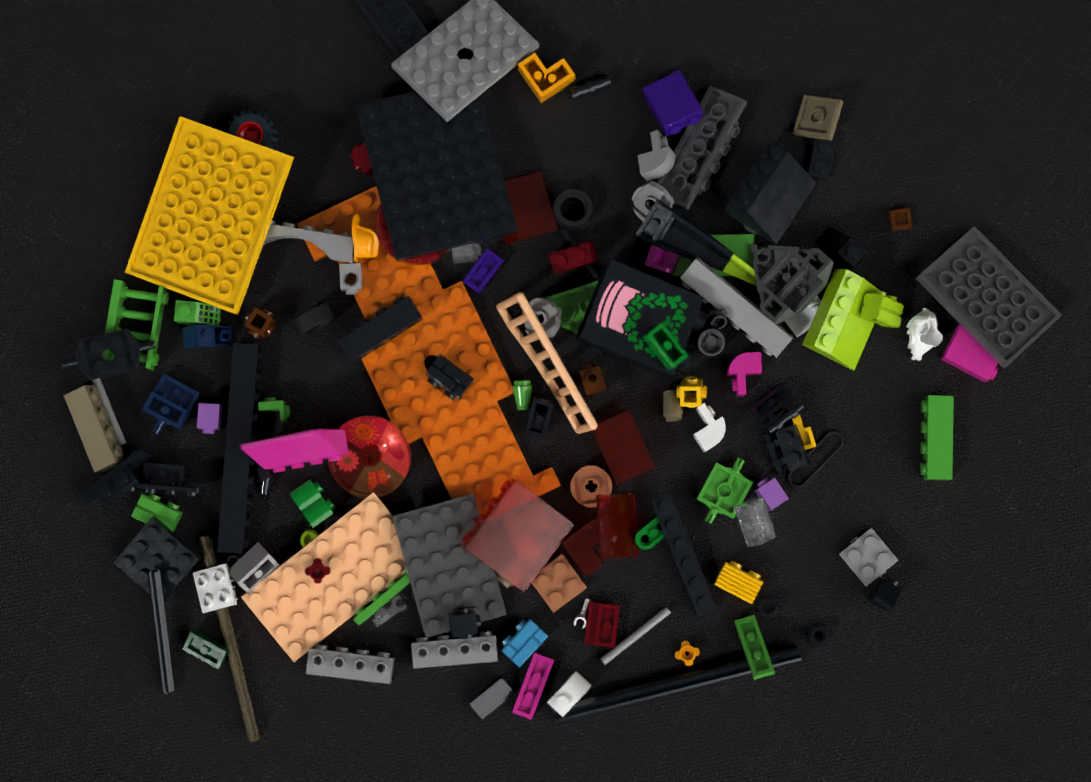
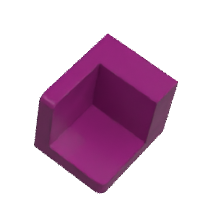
(662, 260)

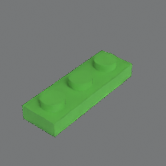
(754, 647)

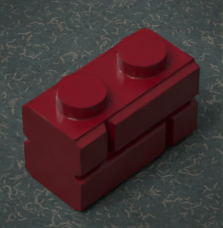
(573, 257)

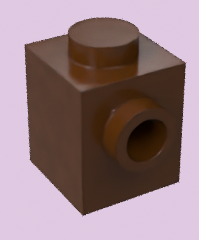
(592, 380)

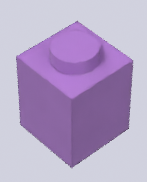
(209, 417)
(771, 493)

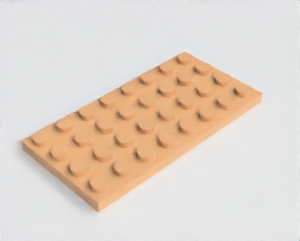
(362, 561)

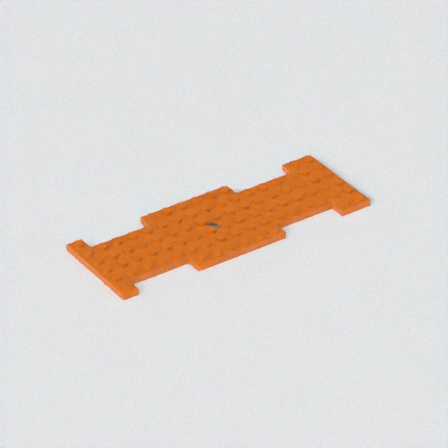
(466, 436)

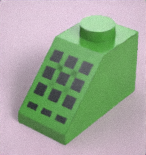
(196, 313)

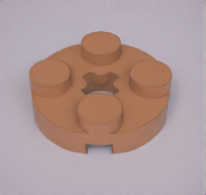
(582, 478)

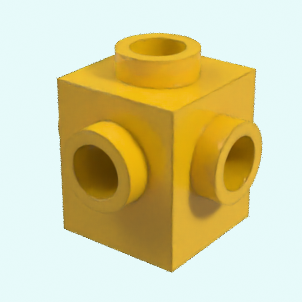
(691, 392)

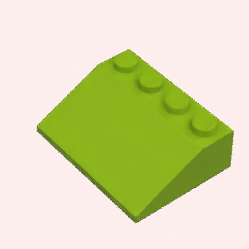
(838, 325)

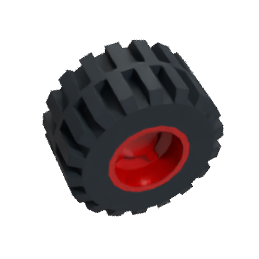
(255, 128)

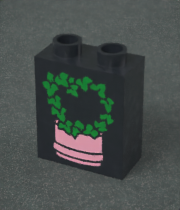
(629, 306)

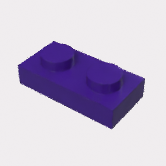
(483, 271)

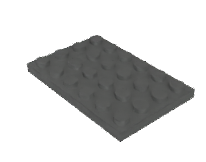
(989, 297)
(443, 571)

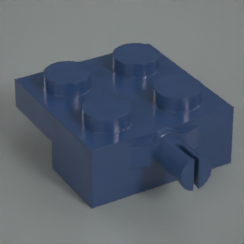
(170, 403)

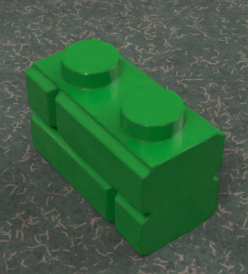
(665, 346)

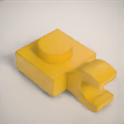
(805, 433)

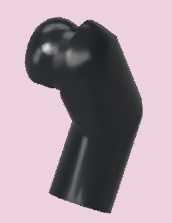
(265, 480)

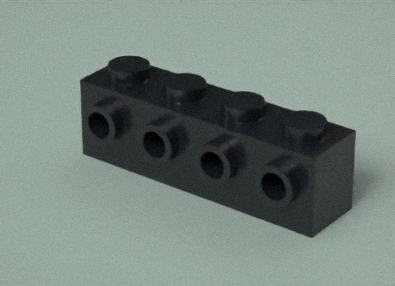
(380, 329)

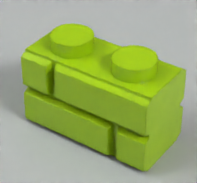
(882, 309)

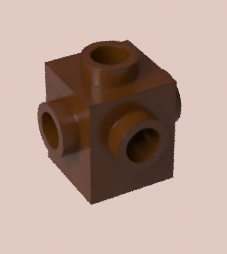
(256, 316)

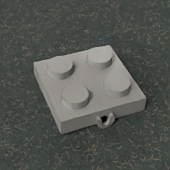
(868, 556)

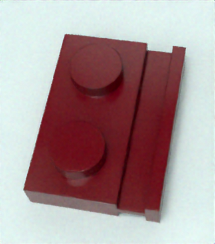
(601, 624)

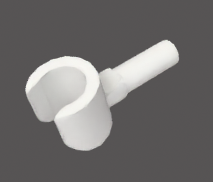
(583, 613)

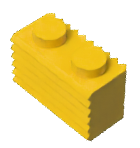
(738, 582)

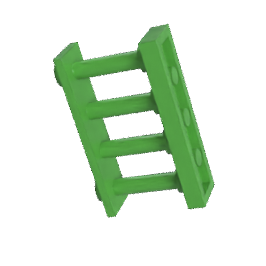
(118, 312)

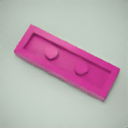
(533, 686)

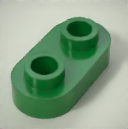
(653, 533)

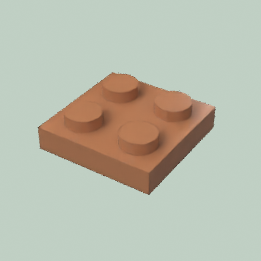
(558, 583)

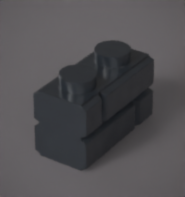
(449, 377)

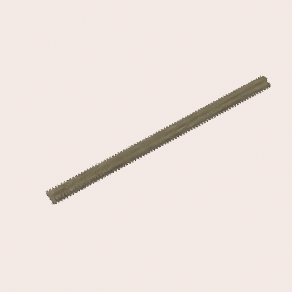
(233, 654)

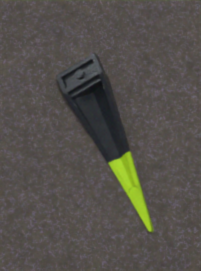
(680, 235)

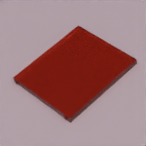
(530, 207)
(616, 526)

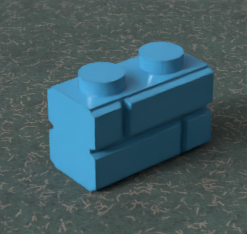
(524, 642)

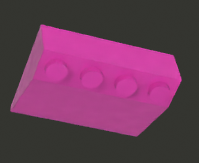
(298, 449)

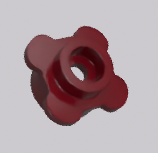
(311, 571)

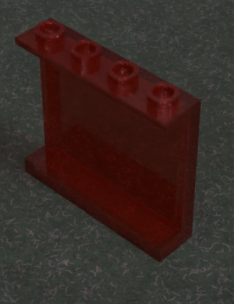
(517, 534)

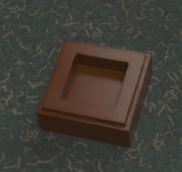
(900, 219)

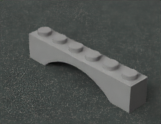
(335, 246)

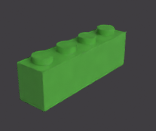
(937, 437)

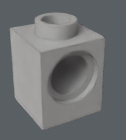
(351, 269)

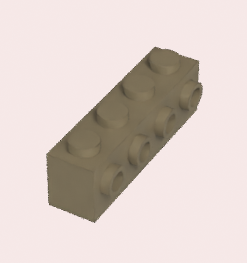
(94, 428)

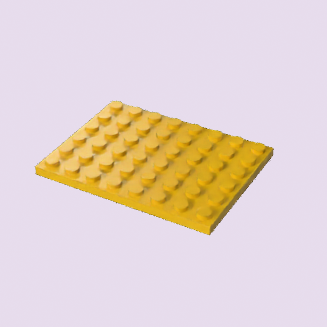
(209, 215)

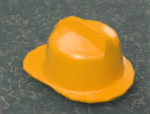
(364, 240)

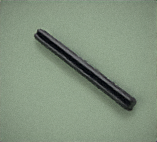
(160, 630)

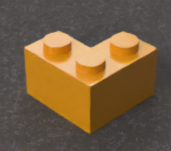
(545, 81)

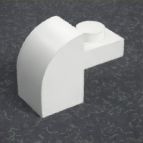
(714, 430)
(569, 693)

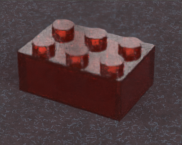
(622, 448)

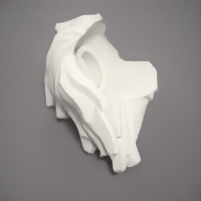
(923, 333)

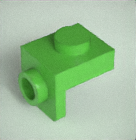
(271, 404)

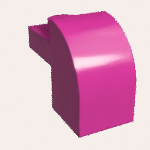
(743, 365)

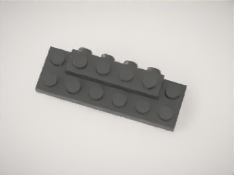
(703, 146)

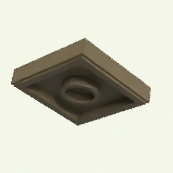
(818, 117)

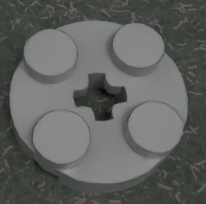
(653, 192)
(551, 314)

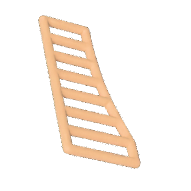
(537, 358)

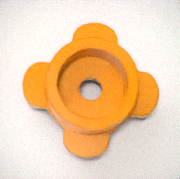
(688, 659)

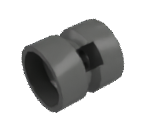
(711, 341)

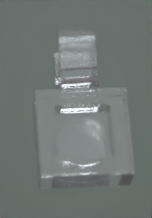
(384, 615)

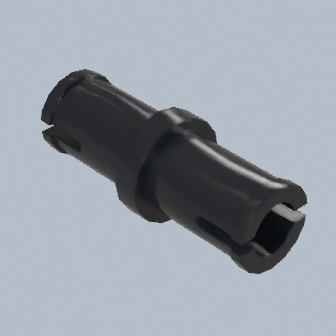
(589, 87)

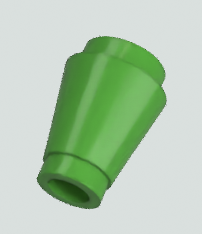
(522, 392)

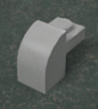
(659, 161)

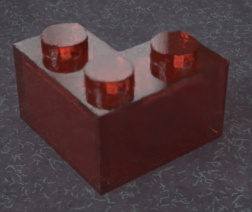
(580, 548)

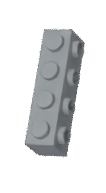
(454, 651)
(350, 665)

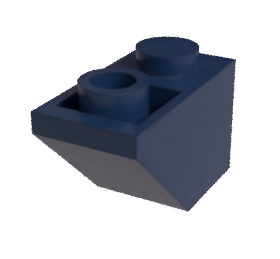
(207, 336)

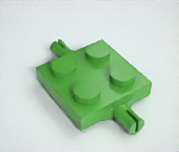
(724, 490)

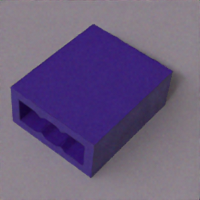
(673, 103)

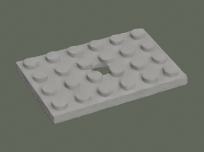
(454, 83)

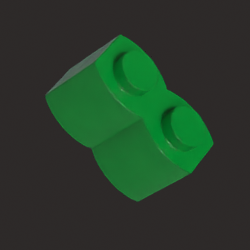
(312, 503)

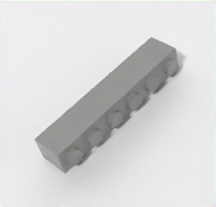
(739, 308)

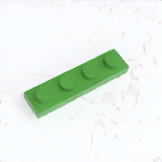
(381, 599)

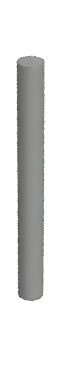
(111, 416)
(635, 635)

